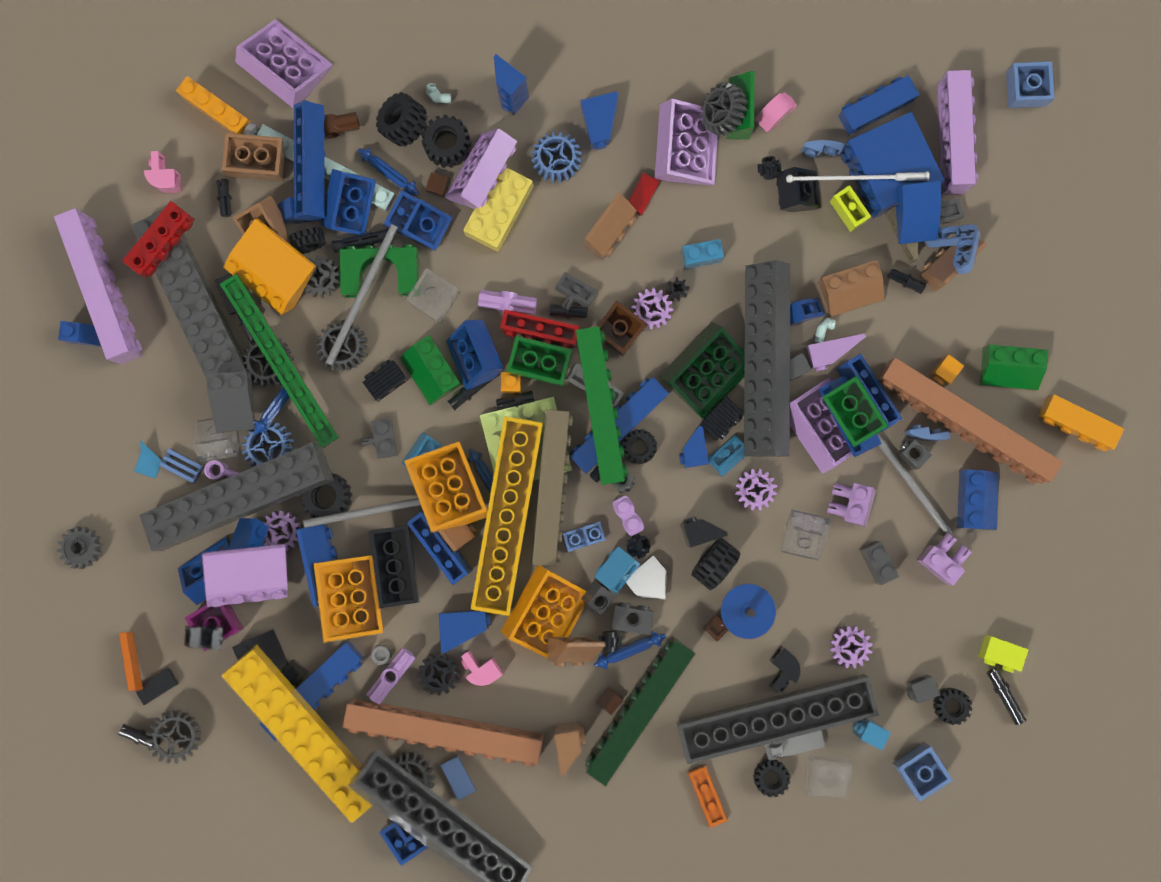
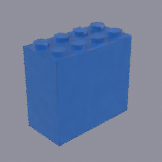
(888, 151)

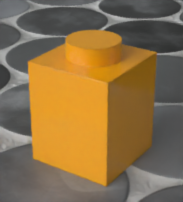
(946, 370)
(511, 383)

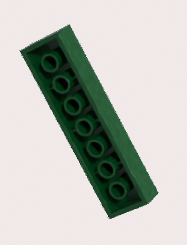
(639, 711)

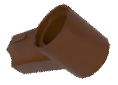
(335, 125)

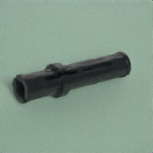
(369, 238)
(465, 395)
(1002, 689)

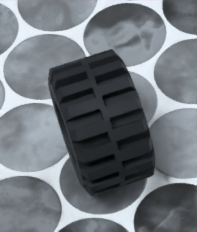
(401, 119)
(446, 126)
(341, 504)
(716, 564)

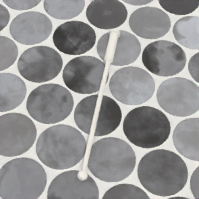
(898, 177)

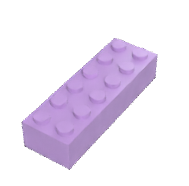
(956, 132)

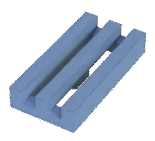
(167, 458)

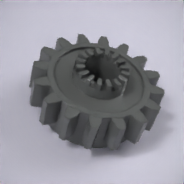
(89, 543)

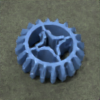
(543, 148)
(251, 448)

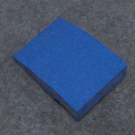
(918, 212)
(418, 220)

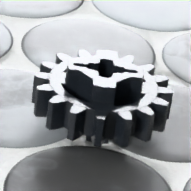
(435, 665)

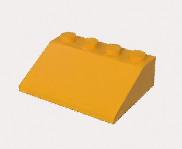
(270, 267)
(446, 488)
(348, 598)
(544, 610)

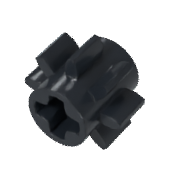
(769, 167)
(675, 284)
(638, 546)
(611, 641)

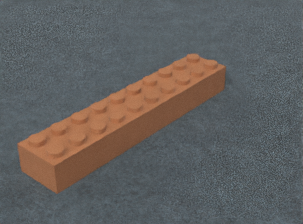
(968, 422)
(443, 731)

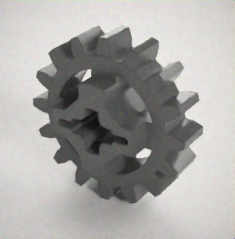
(331, 276)

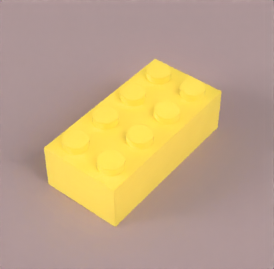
(496, 218)

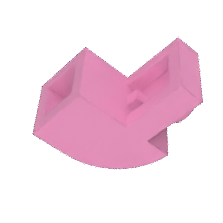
(775, 111)
(163, 179)
(482, 674)

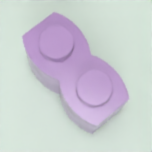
(625, 510)

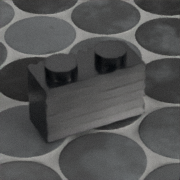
(385, 380)
(721, 419)

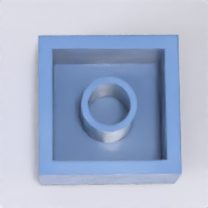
(1030, 84)
(922, 771)

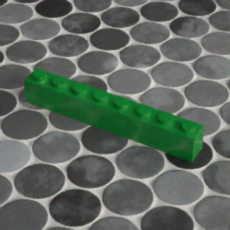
(600, 405)

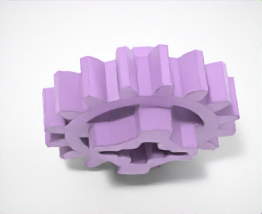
(660, 313)
(755, 481)
(285, 525)
(851, 654)

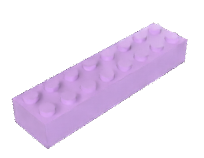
(98, 286)

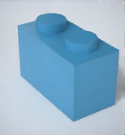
(702, 254)
(616, 570)
(871, 733)

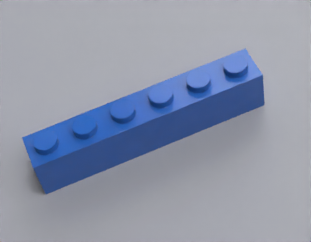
(309, 161)
(629, 416)
(329, 674)

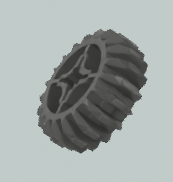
(719, 120)
(355, 356)
(266, 369)
(156, 734)
(408, 760)

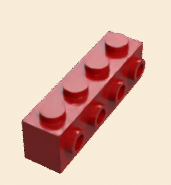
(158, 240)
(539, 328)

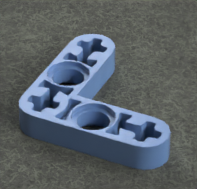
(965, 237)

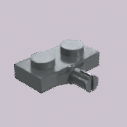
(950, 211)
(575, 291)
(382, 438)

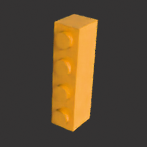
(212, 106)
(1081, 423)

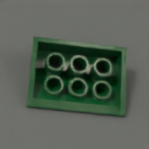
(707, 370)

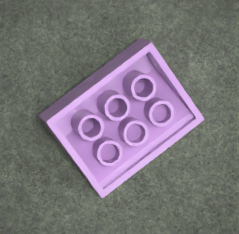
(282, 62)
(684, 145)
(482, 168)
(818, 430)
(245, 575)

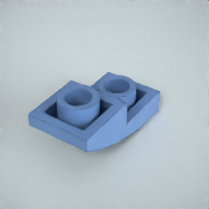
(815, 148)
(923, 433)
(583, 537)

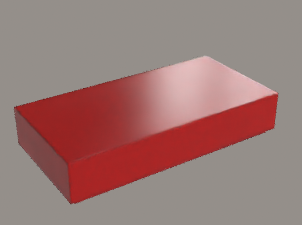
(643, 193)

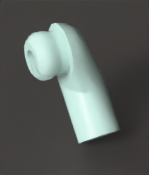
(433, 93)
(821, 330)

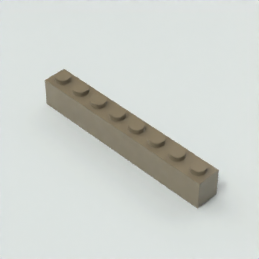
(550, 487)

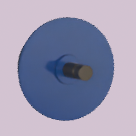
(748, 611)

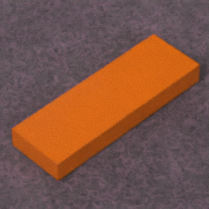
(130, 661)
(707, 796)

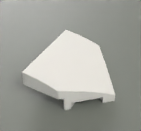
(649, 580)

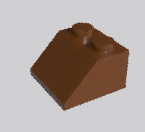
(621, 328)

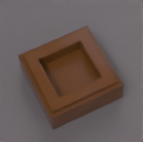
(437, 184)
(716, 628)
(609, 701)

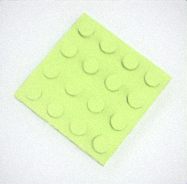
(533, 411)

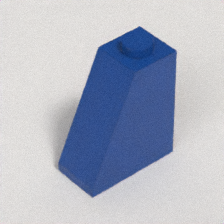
(599, 118)
(461, 626)

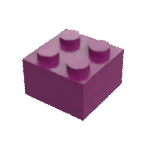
(216, 616)

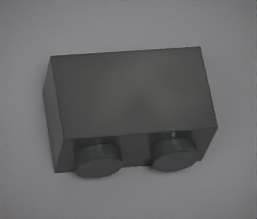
(879, 563)

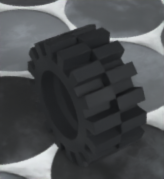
(308, 239)
(645, 436)
(964, 706)
(780, 786)

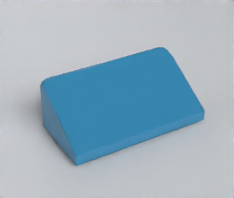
(423, 445)
(727, 455)

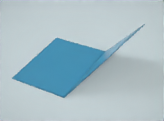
(148, 462)

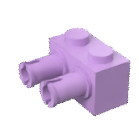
(859, 506)
(937, 562)

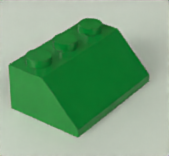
(746, 82)
(539, 361)
(1013, 367)
(430, 370)
(855, 411)

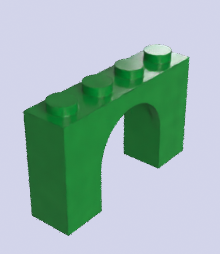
(355, 261)

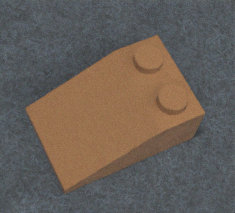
(265, 211)
(573, 649)

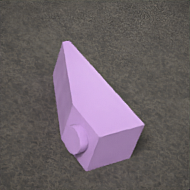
(826, 353)

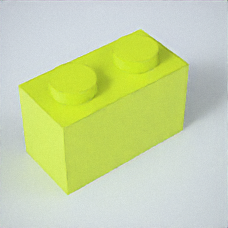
(850, 208)
(1003, 653)

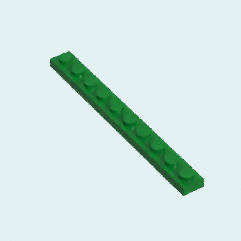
(279, 360)

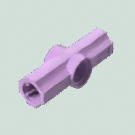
(508, 301)
(383, 684)

